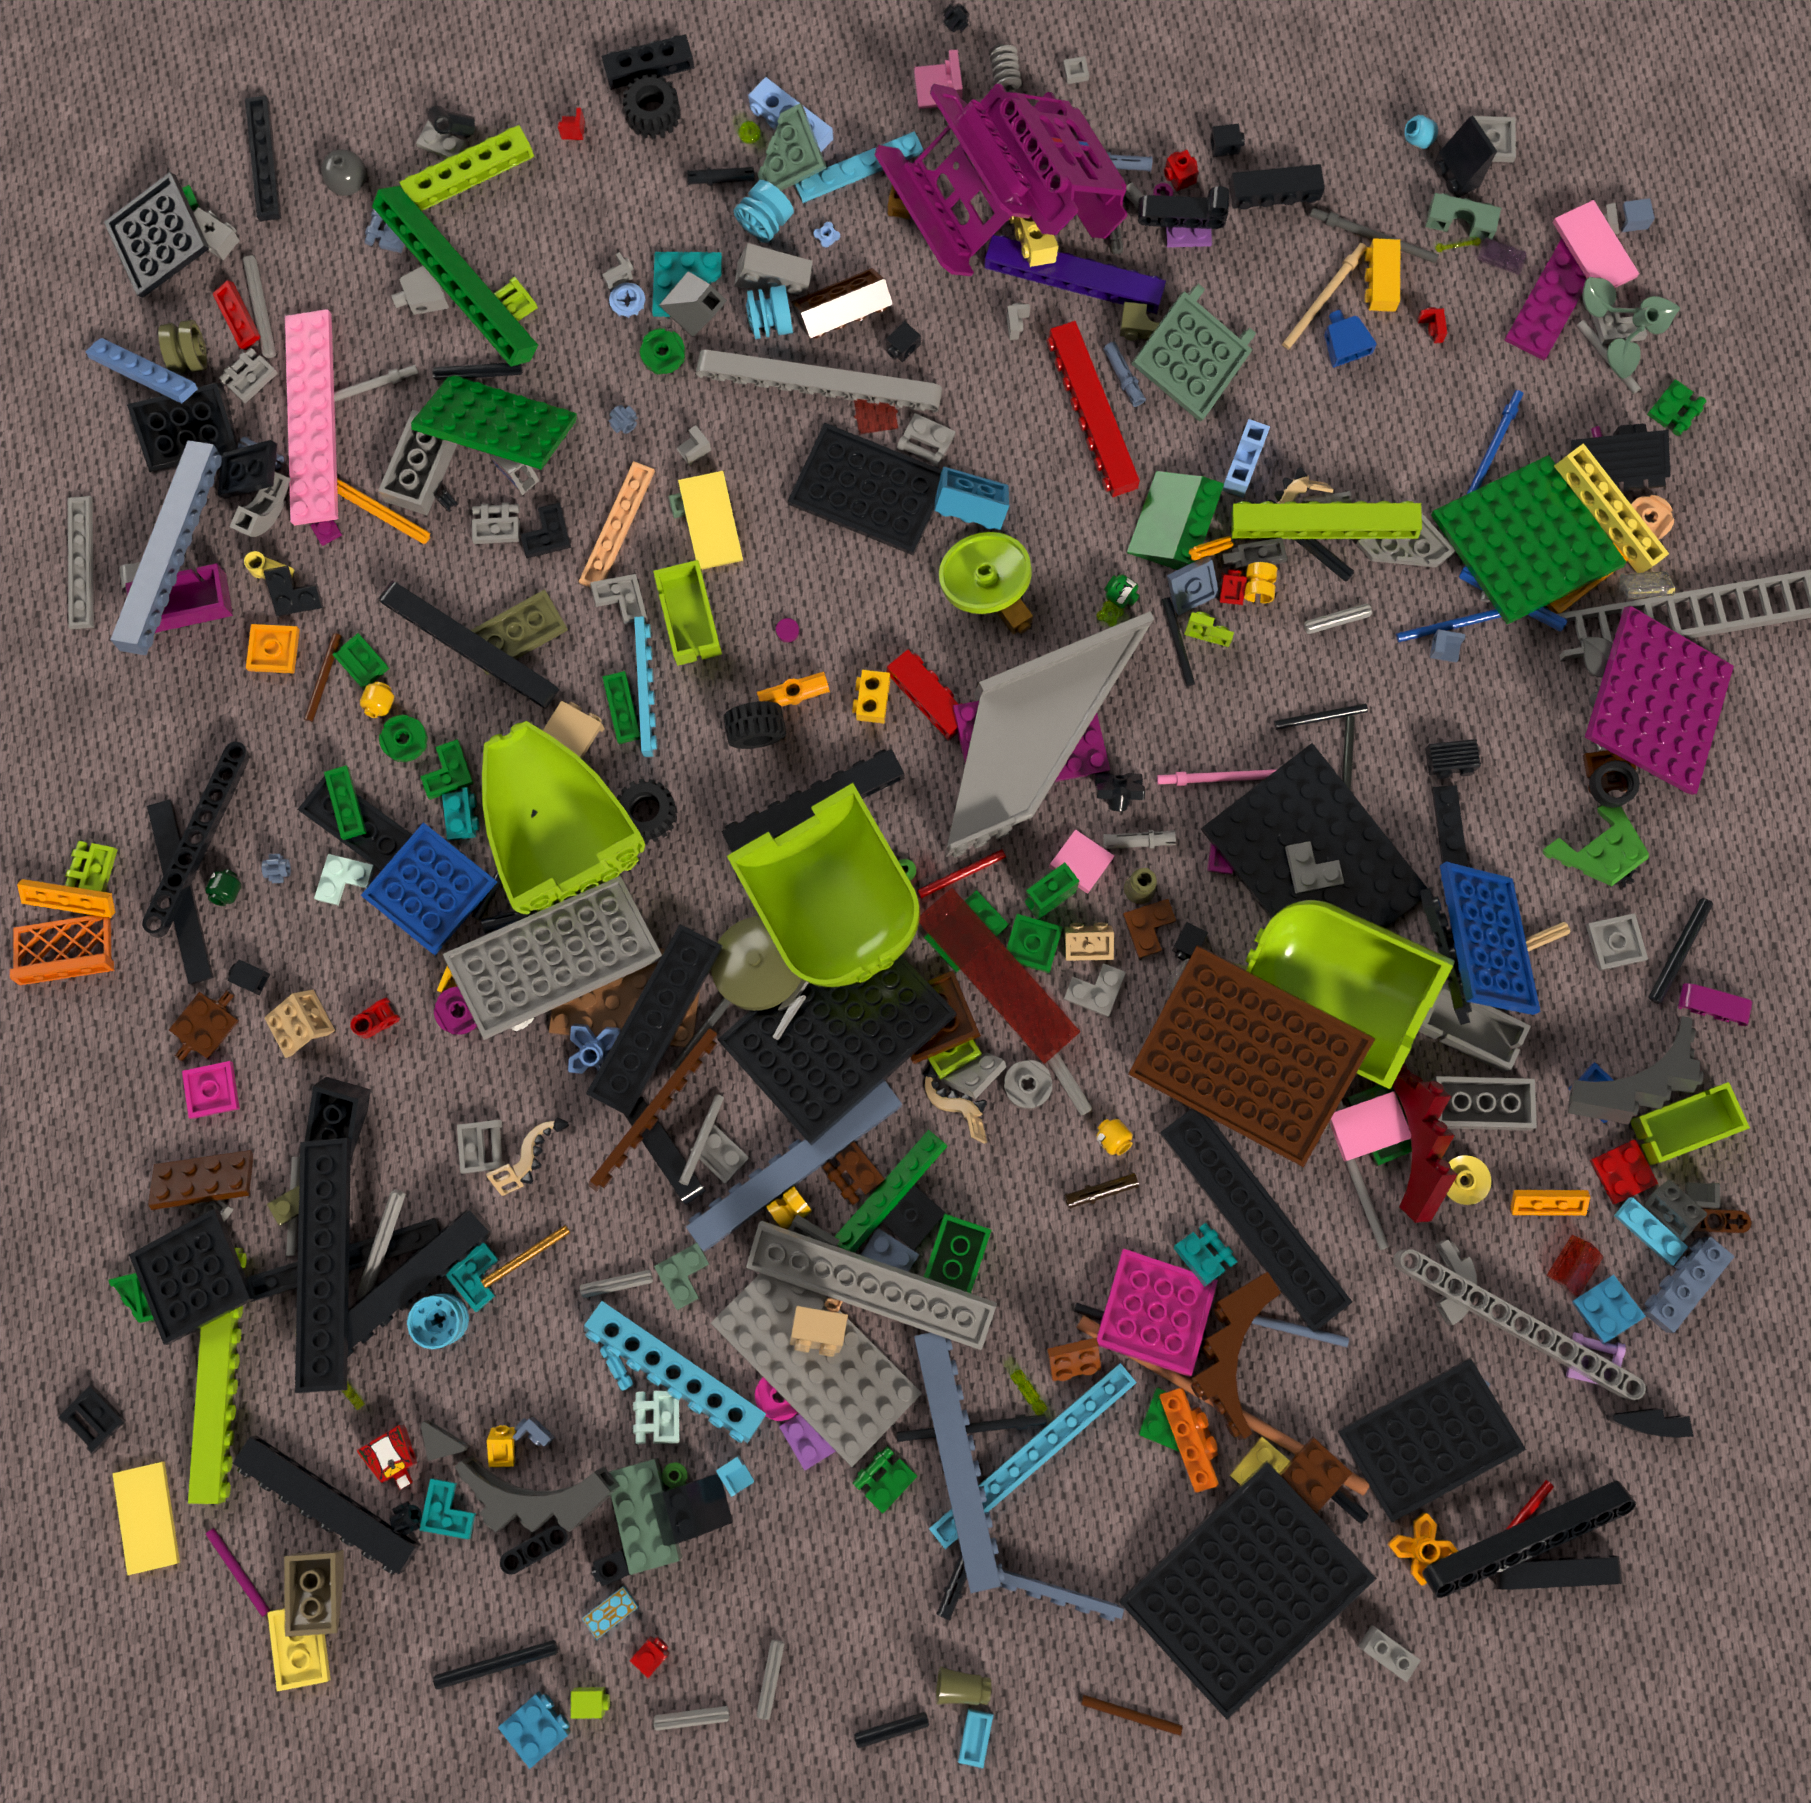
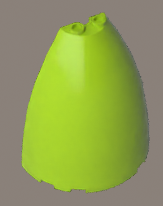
(579, 825)

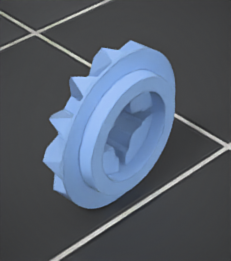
(620, 292)

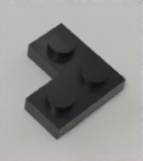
(553, 535)
(287, 598)

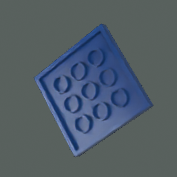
(429, 888)

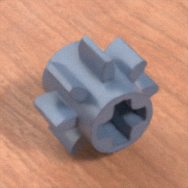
(623, 419)
(276, 868)

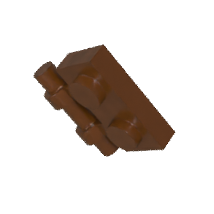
(1595, 759)
(859, 1168)

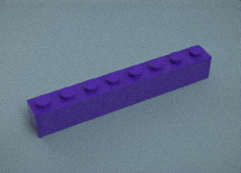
(1077, 275)

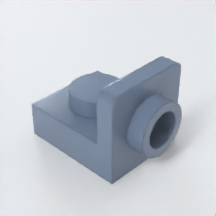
(538, 1433)

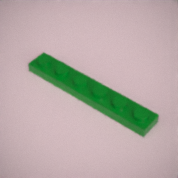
(890, 1192)

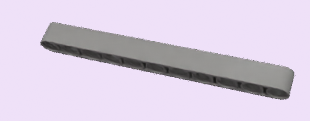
(818, 379)
(1530, 1325)

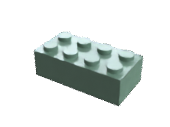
(638, 1519)

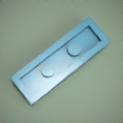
(1651, 1231)

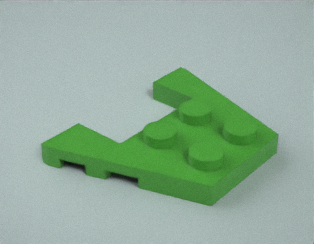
(1609, 855)

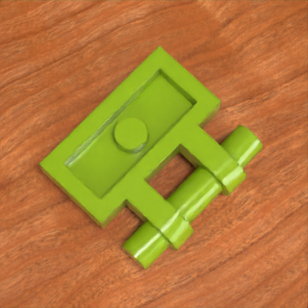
(97, 866)

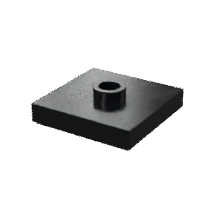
(913, 1217)

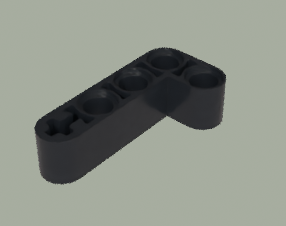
(1185, 211)

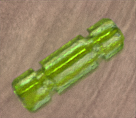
(1028, 1392)

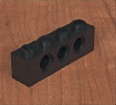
(659, 64)

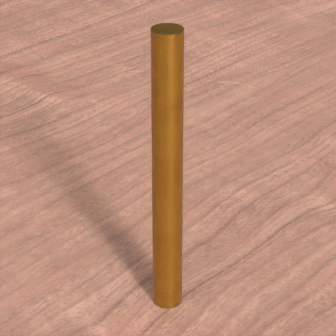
(525, 1256)

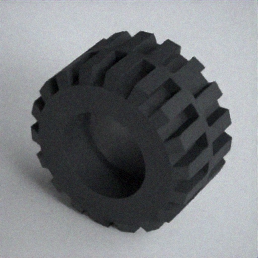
(651, 122)
(754, 725)
(652, 791)

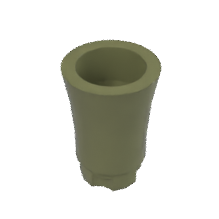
(1137, 893)
(962, 1688)

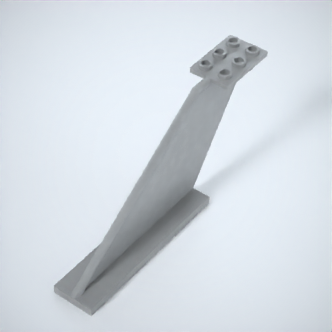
(1029, 729)

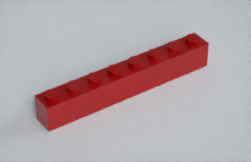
(1093, 408)

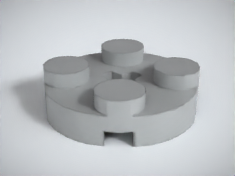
(1014, 1087)

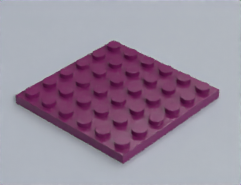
(1659, 701)

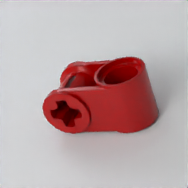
(376, 1019)

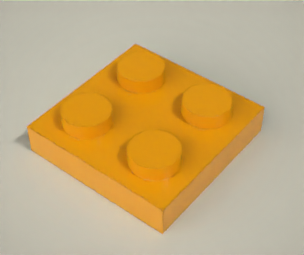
(272, 648)

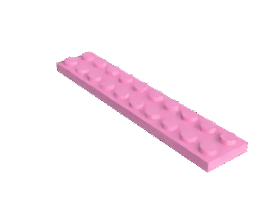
(311, 417)

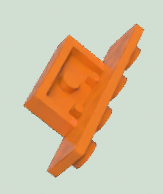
(1192, 1438)

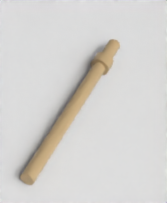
(1349, 263)

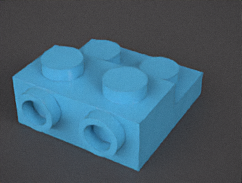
(535, 1729)

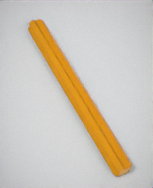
(382, 512)

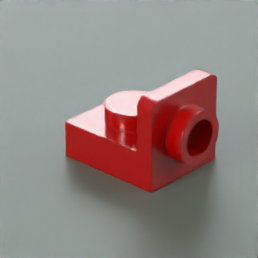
(1437, 323)
(1233, 587)
(650, 1656)

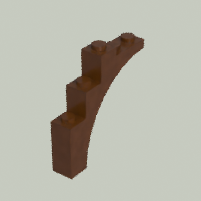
(1220, 1379)

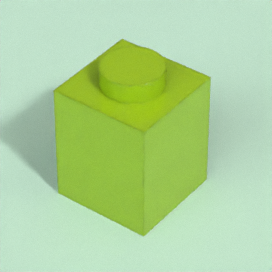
(589, 1702)

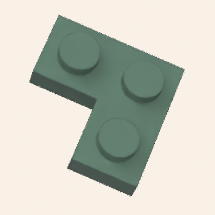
(675, 1274)

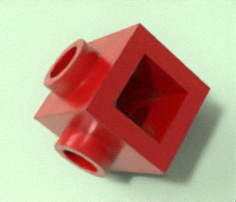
(1181, 170)

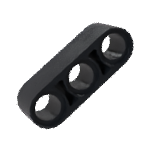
(524, 1552)

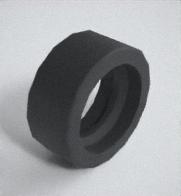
(1629, 774)

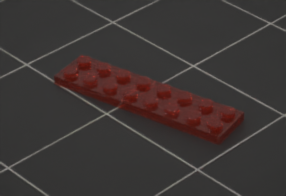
(998, 976)

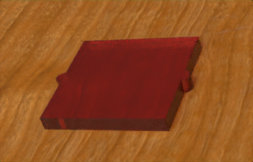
(875, 417)

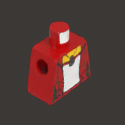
(390, 1455)

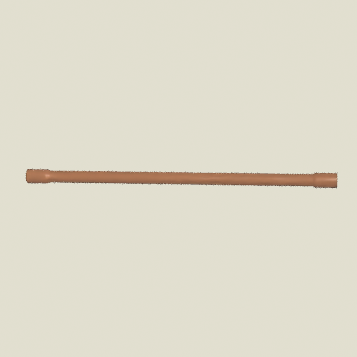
(1354, 1482)

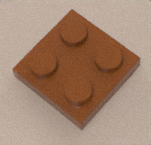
(1074, 1359)

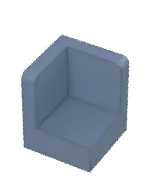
(1638, 215)
(1446, 645)

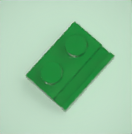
(361, 661)

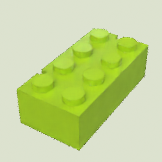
(687, 612)
(1689, 1123)

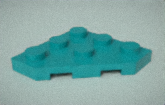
(672, 266)

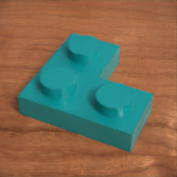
(468, 1273)
(440, 1516)

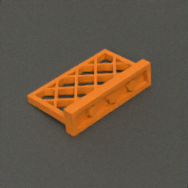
(59, 968)

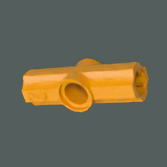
(807, 686)

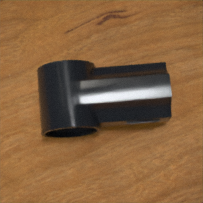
(452, 122)

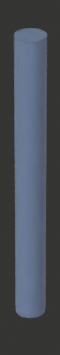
(1301, 1330)

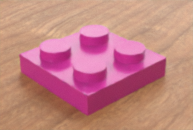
(210, 1090)

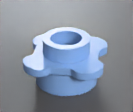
(828, 228)

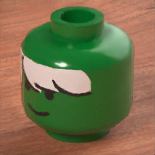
(1122, 591)

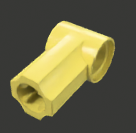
(254, 557)

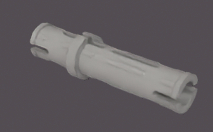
(1144, 839)

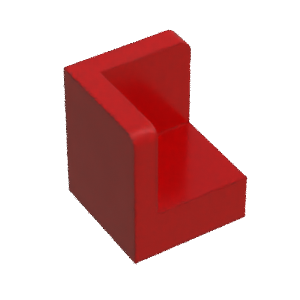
(572, 126)

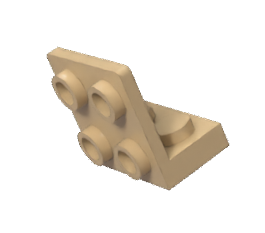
(298, 1021)

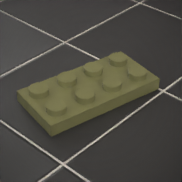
(523, 626)

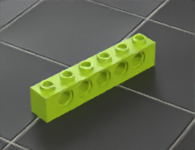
(478, 170)

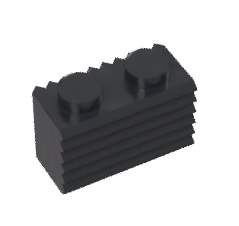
(1452, 758)

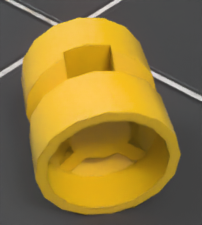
(1261, 580)
(788, 1207)

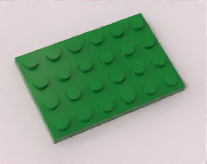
(494, 421)

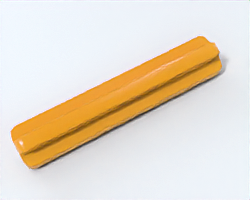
(1211, 548)

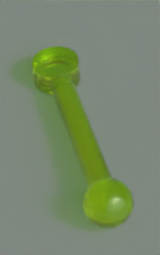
(1440, 247)

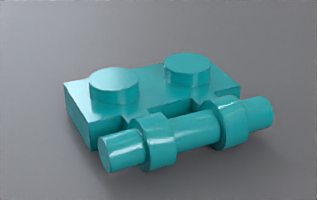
(1200, 1259)

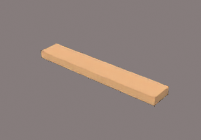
(617, 524)

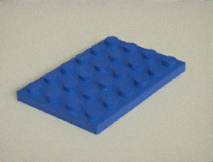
(1489, 939)

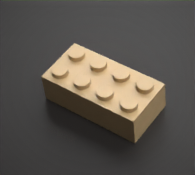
(818, 1331)

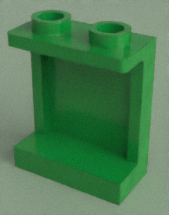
(1051, 891)

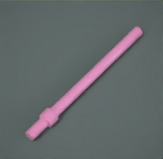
(1182, 778)

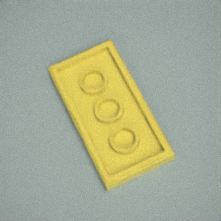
(710, 520)
(146, 1518)

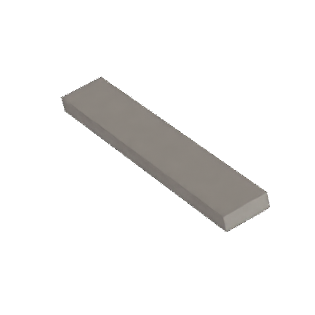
(80, 563)

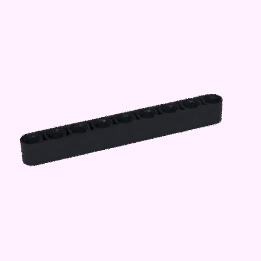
(468, 644)
(197, 850)
(1528, 1539)

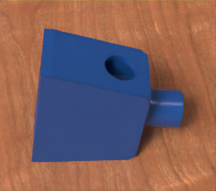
(1347, 339)

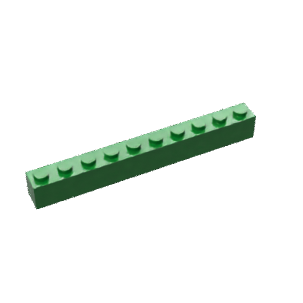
(454, 275)

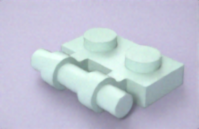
(665, 1418)

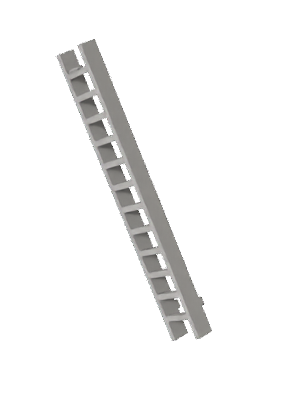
(1694, 595)

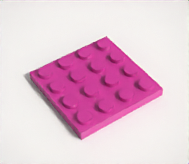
(1156, 1313)

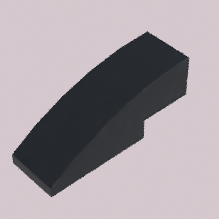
(1653, 1423)

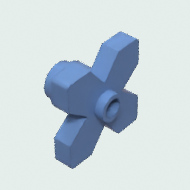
(587, 1042)

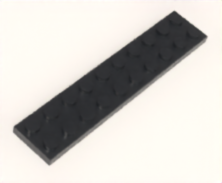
(1256, 1218)
(323, 1266)

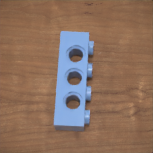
(769, 94)

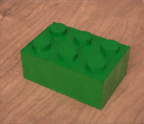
(957, 1253)

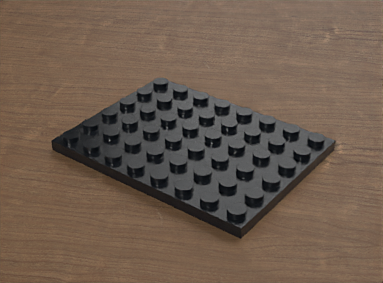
(1313, 804)
(837, 1044)
(1247, 1589)

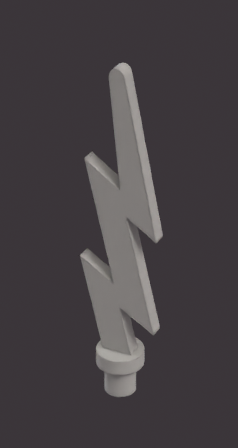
(792, 1005)

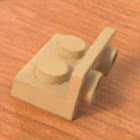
(1089, 942)

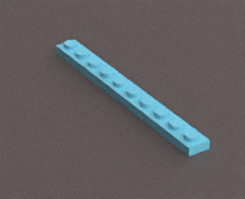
(1043, 1446)

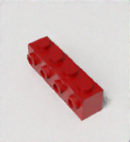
(925, 692)

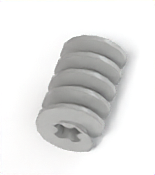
(1005, 67)

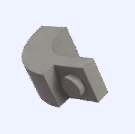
(263, 510)
(1449, 1252)

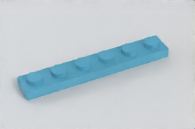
(854, 169)
(645, 676)

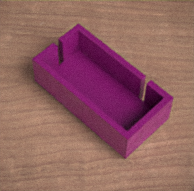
(196, 600)

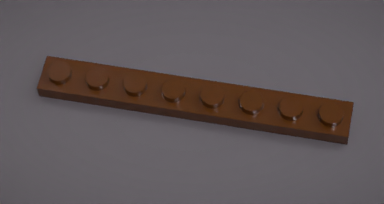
(648, 1117)

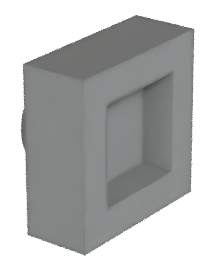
(1076, 70)
(1612, 217)

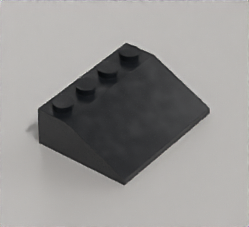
(167, 425)

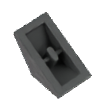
(440, 1442)

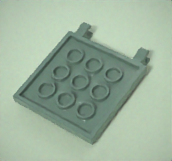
(1193, 355)

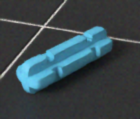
(617, 1369)

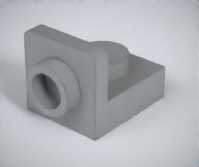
(619, 274)
(1014, 319)

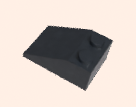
(1465, 158)
(337, 1111)
(691, 1509)

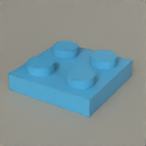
(1608, 1309)

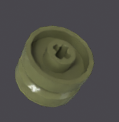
(183, 347)

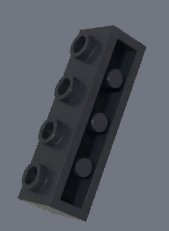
(1276, 186)

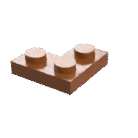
(1142, 923)

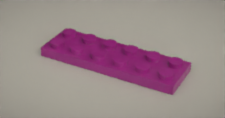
(1548, 304)

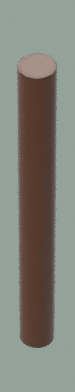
(322, 678)
(1131, 1715)

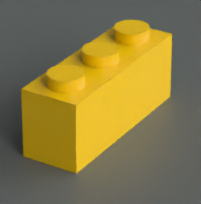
(1383, 275)

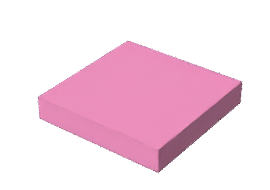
(1084, 859)

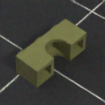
(1136, 323)

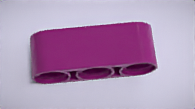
(1715, 1003)

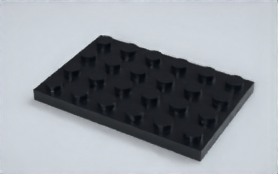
(867, 488)
(1431, 1440)

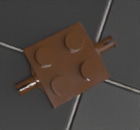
(203, 1025)

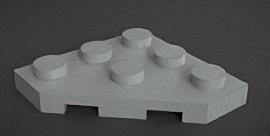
(1427, 550)

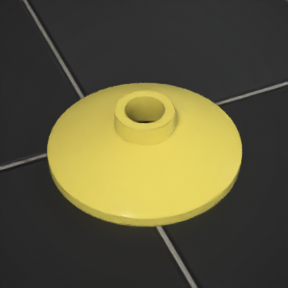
(1478, 1180)

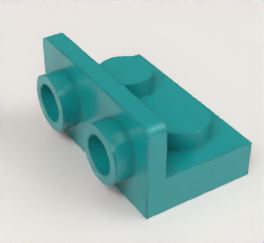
(459, 815)

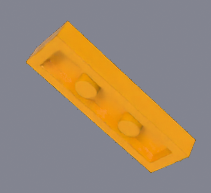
(1550, 1202)

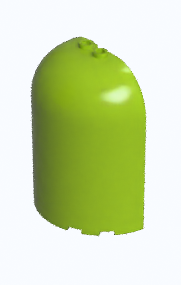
(831, 893)
(1354, 974)

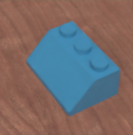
(972, 498)

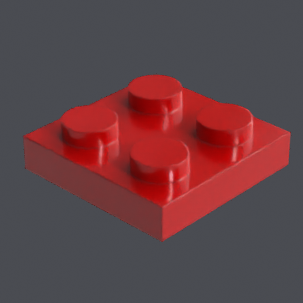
(1624, 1171)

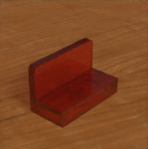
(1575, 1265)

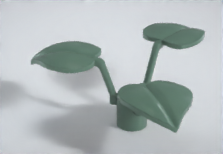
(1654, 315)

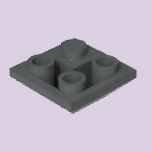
(692, 303)

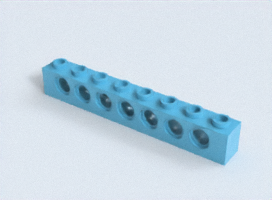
(606, 1317)

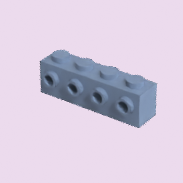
(1687, 1284)

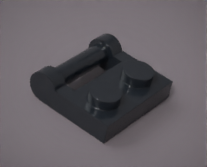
(97, 1413)

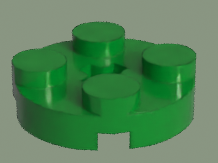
(662, 363)
(391, 734)

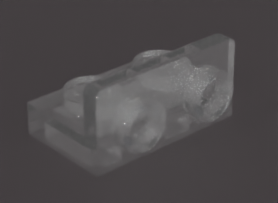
(1645, 585)

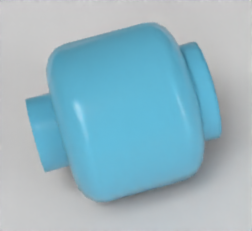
(1421, 131)

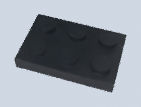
(247, 469)

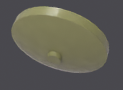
(751, 968)

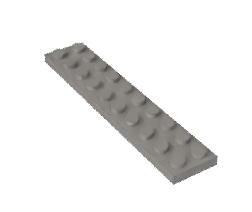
(871, 1285)

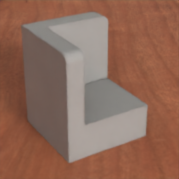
(694, 447)

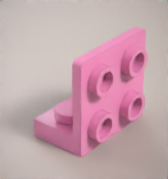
(943, 74)

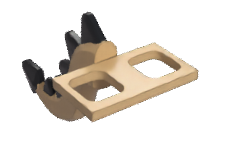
(1297, 486)
(954, 1103)
(528, 1162)

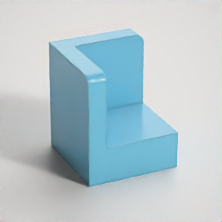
(735, 1476)

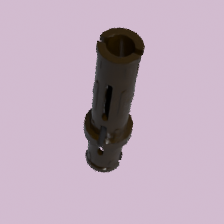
(1073, 1199)

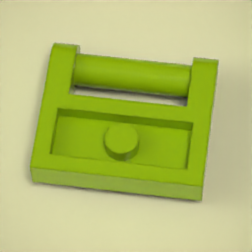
(518, 304)

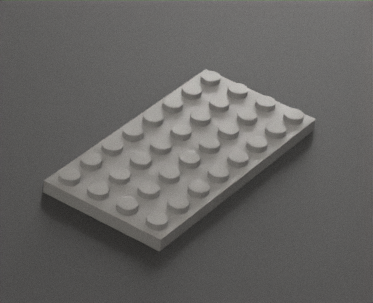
(552, 957)
(841, 1397)

